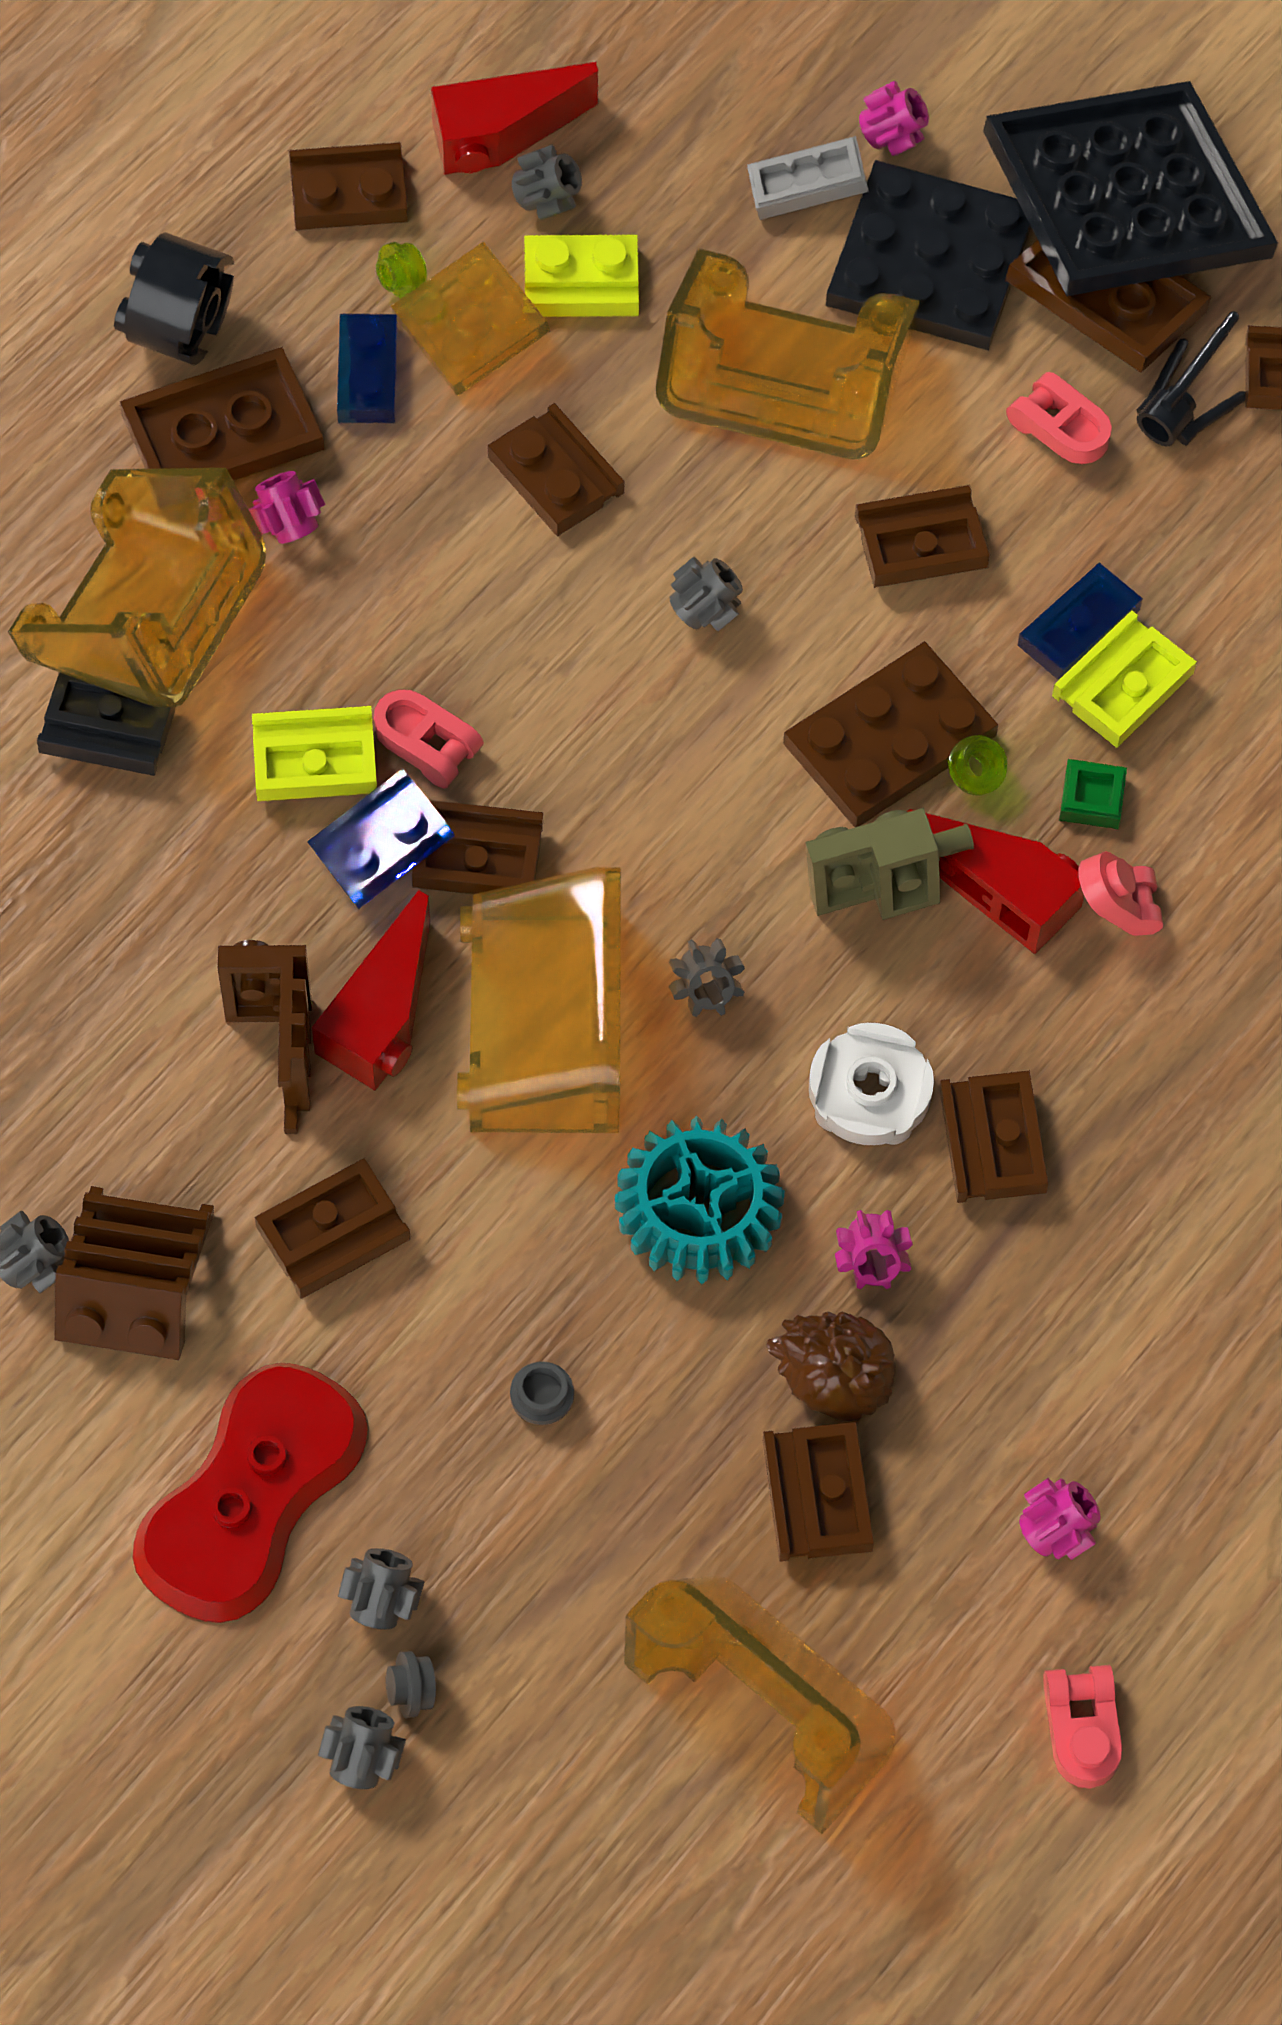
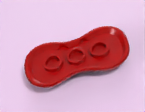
(225, 1531)

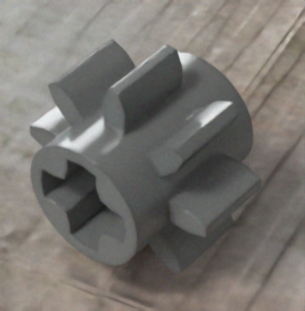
(546, 182)
(706, 593)
(711, 994)
(31, 1251)
(381, 1588)
(361, 1747)

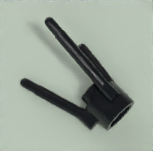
(1169, 412)

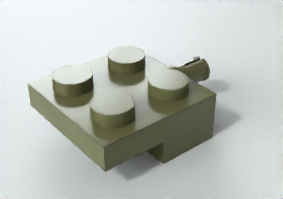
(883, 862)

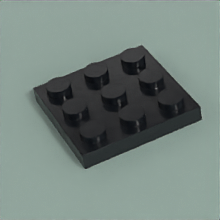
(934, 246)

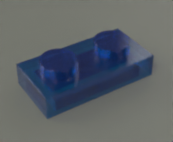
(367, 368)
(1078, 620)

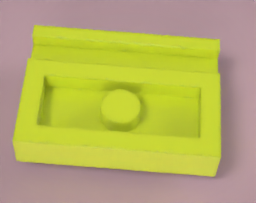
(582, 274)
(1124, 679)
(314, 753)

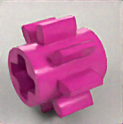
(894, 118)
(287, 506)
(869, 1233)
(1059, 1518)

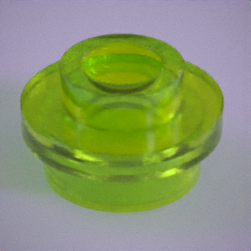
(400, 268)
(991, 758)

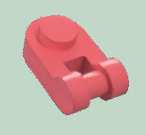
(1076, 433)
(409, 720)
(1121, 893)
(1083, 1747)

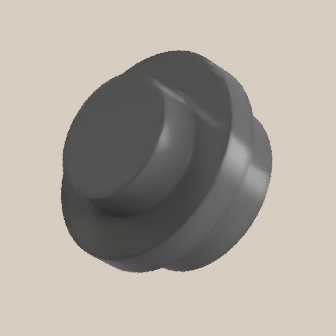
(542, 1393)
(411, 1684)

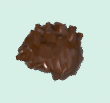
(836, 1364)

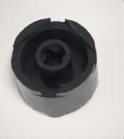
(175, 297)

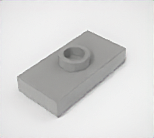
(807, 178)

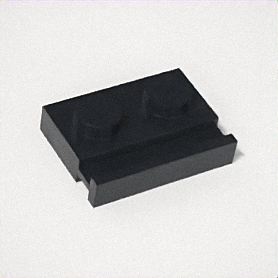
(103, 727)

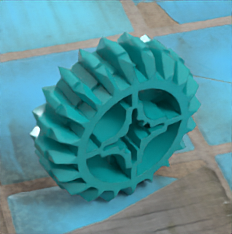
(742, 1178)

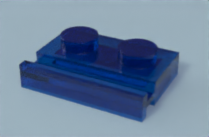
(381, 838)

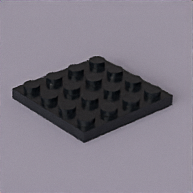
(1129, 188)

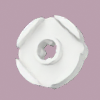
(862, 1117)

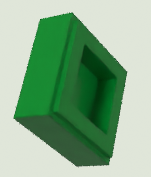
(1093, 794)

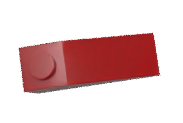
(499, 117)
(1013, 882)
(374, 1013)

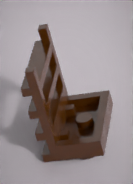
(273, 986)
(129, 1275)

